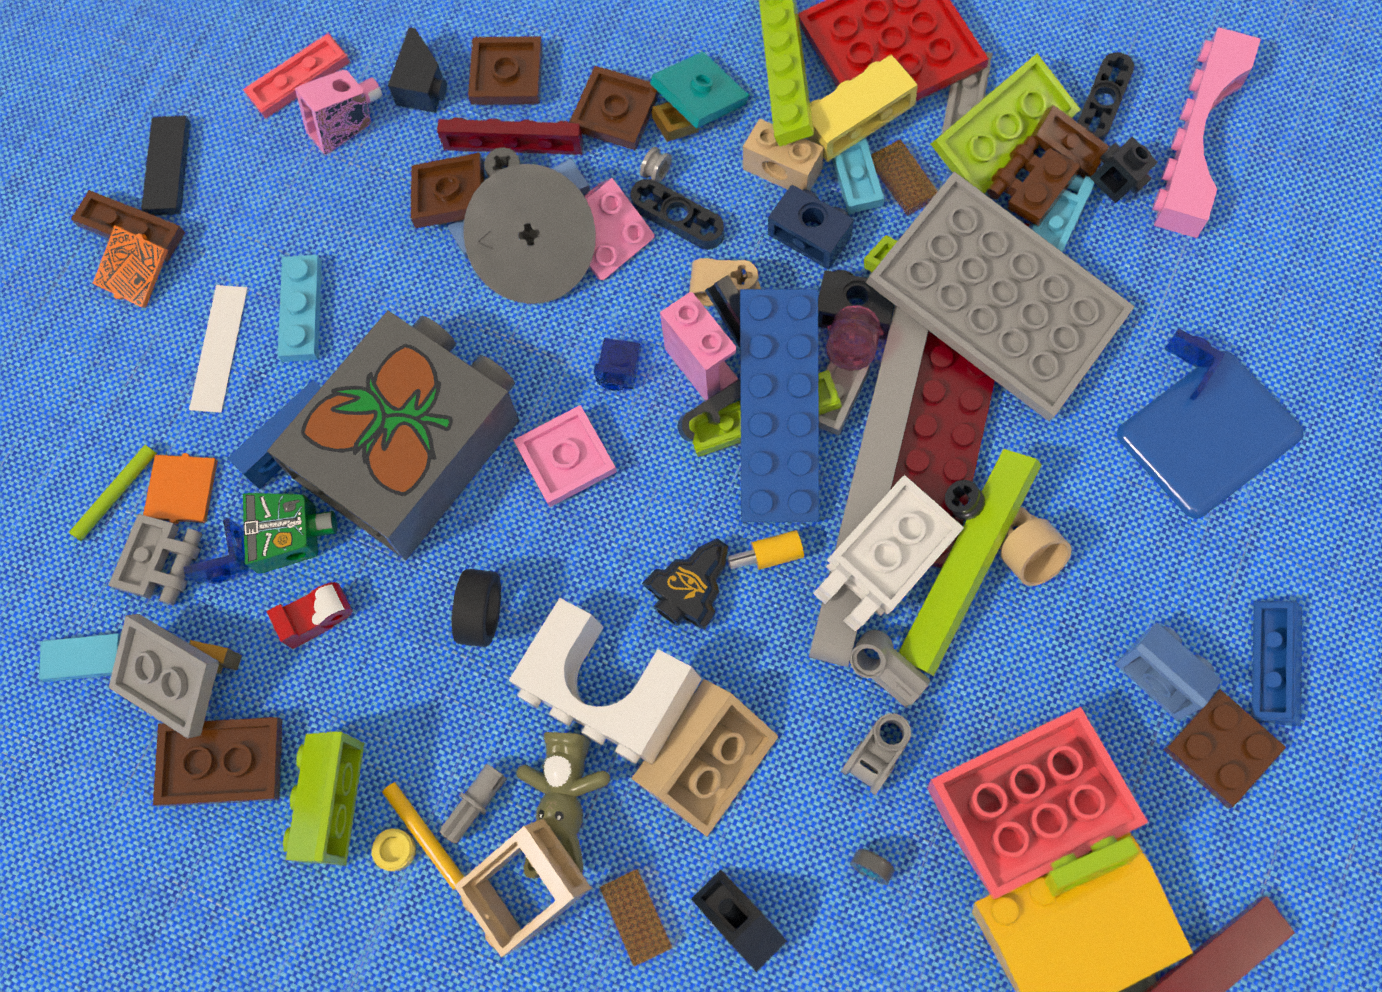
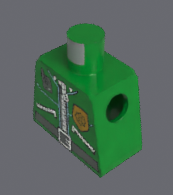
(282, 530)

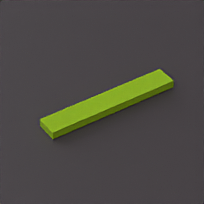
(969, 562)

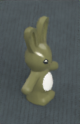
(561, 786)

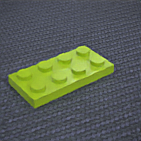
(1001, 120)

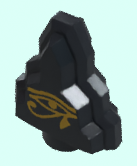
(689, 585)

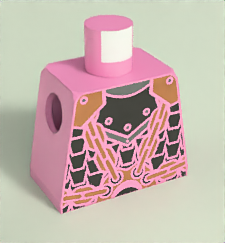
(336, 108)

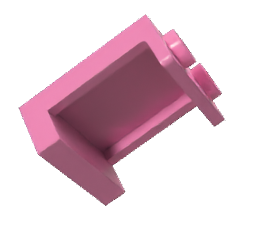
(698, 345)

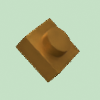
(671, 122)
(226, 657)

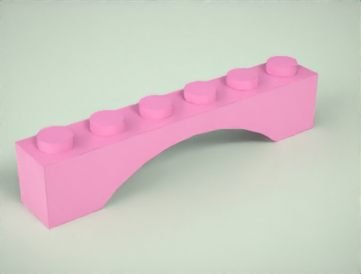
(1189, 187)

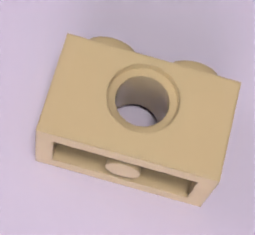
(786, 165)

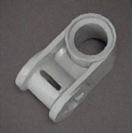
(877, 754)

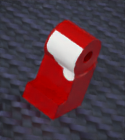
(310, 615)

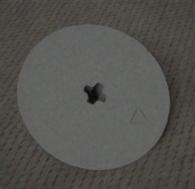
(548, 217)

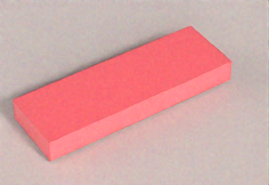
(278, 86)

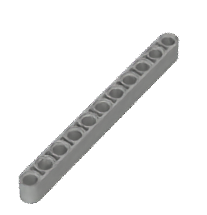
(873, 471)

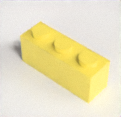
(861, 106)

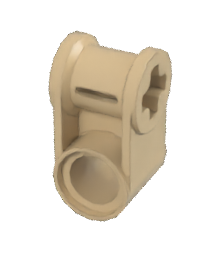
(709, 271)

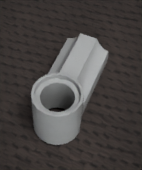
(890, 671)

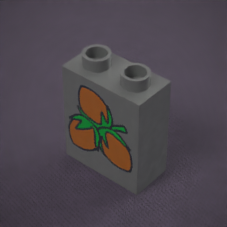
(398, 430)

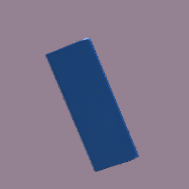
(1277, 662)

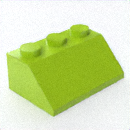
(324, 799)

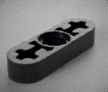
(1115, 90)
(670, 199)

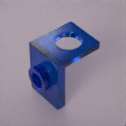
(1197, 353)
(221, 568)

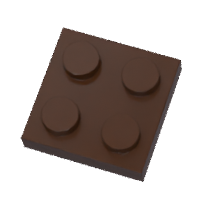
(505, 70)
(615, 107)
(444, 189)
(1224, 749)

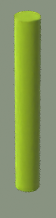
(112, 493)

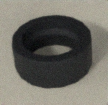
(476, 607)

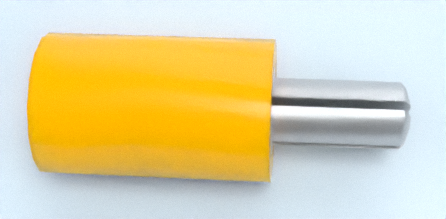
(770, 551)

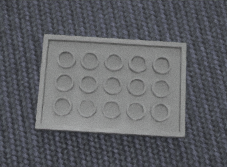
(1000, 295)

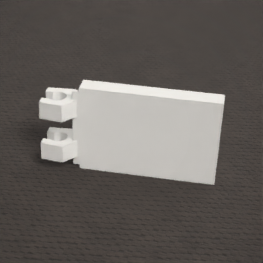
(889, 551)

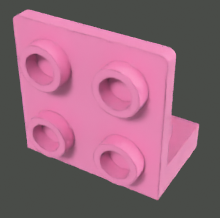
(617, 228)

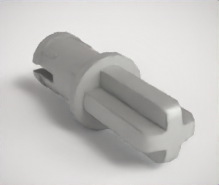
(472, 803)

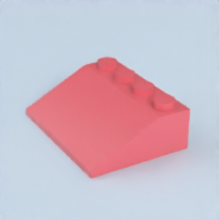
(1035, 802)

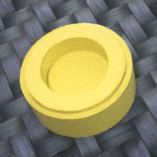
(393, 850)

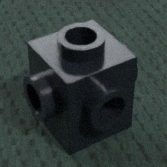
(1124, 169)

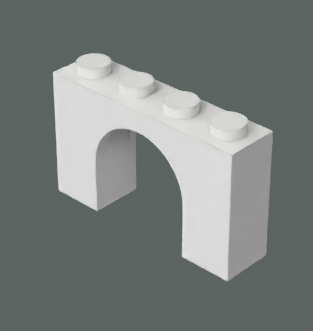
(635, 723)

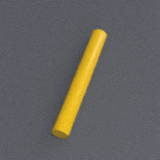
(423, 834)

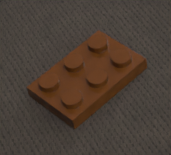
(224, 765)

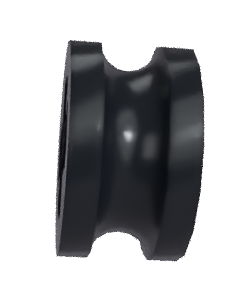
(971, 509)

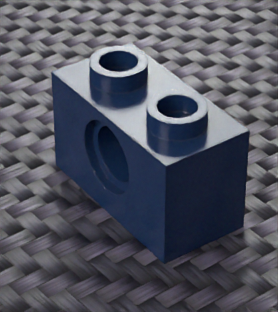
(817, 243)

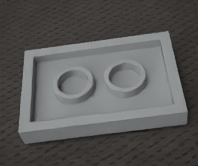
(163, 675)

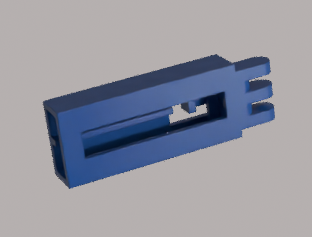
(252, 455)

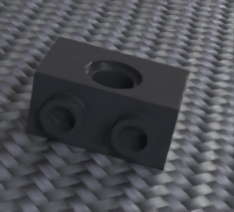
(842, 286)

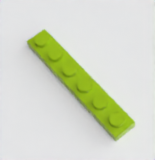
(786, 71)

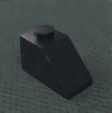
(417, 76)
(738, 920)

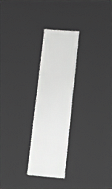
(218, 349)

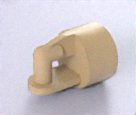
(1034, 549)

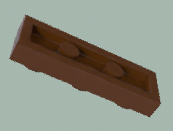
(101, 214)

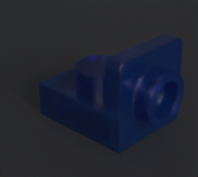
(617, 364)

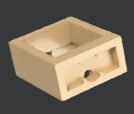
(552, 866)

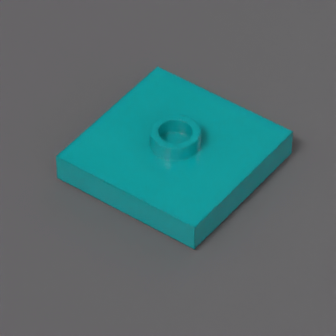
(699, 89)

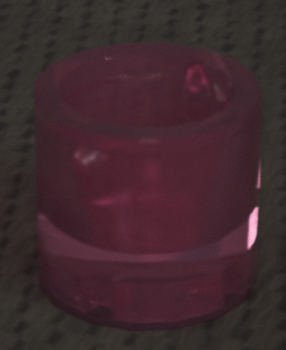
(853, 338)

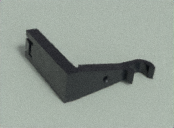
(727, 303)

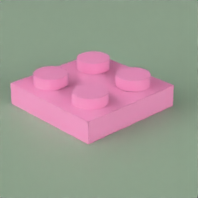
(565, 456)

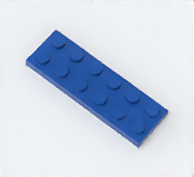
(779, 405)

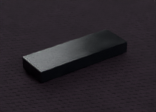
(166, 165)

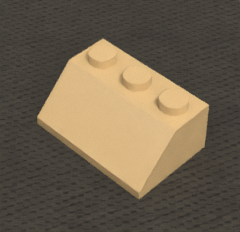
(707, 757)

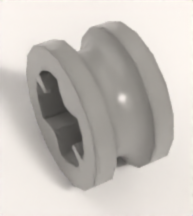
(655, 164)

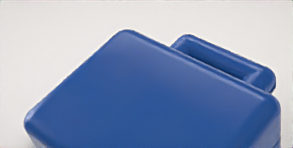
(1210, 444)

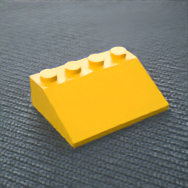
(1087, 937)

